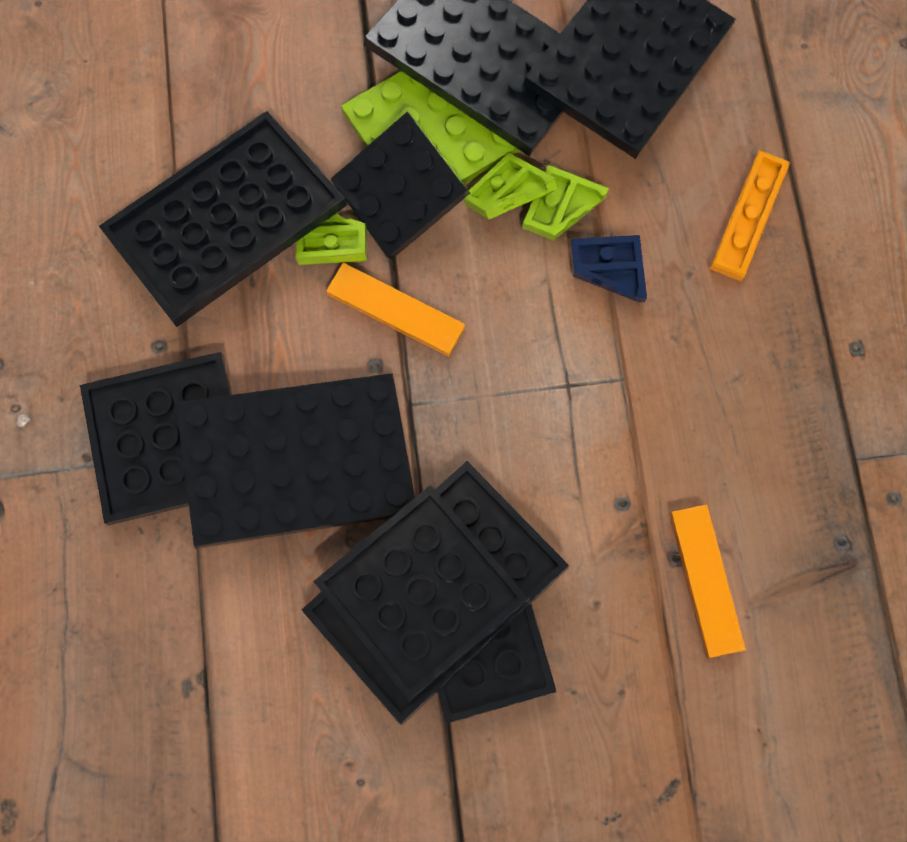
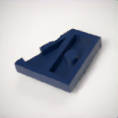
(611, 264)

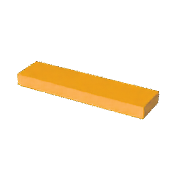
(749, 215)
(396, 309)
(707, 581)

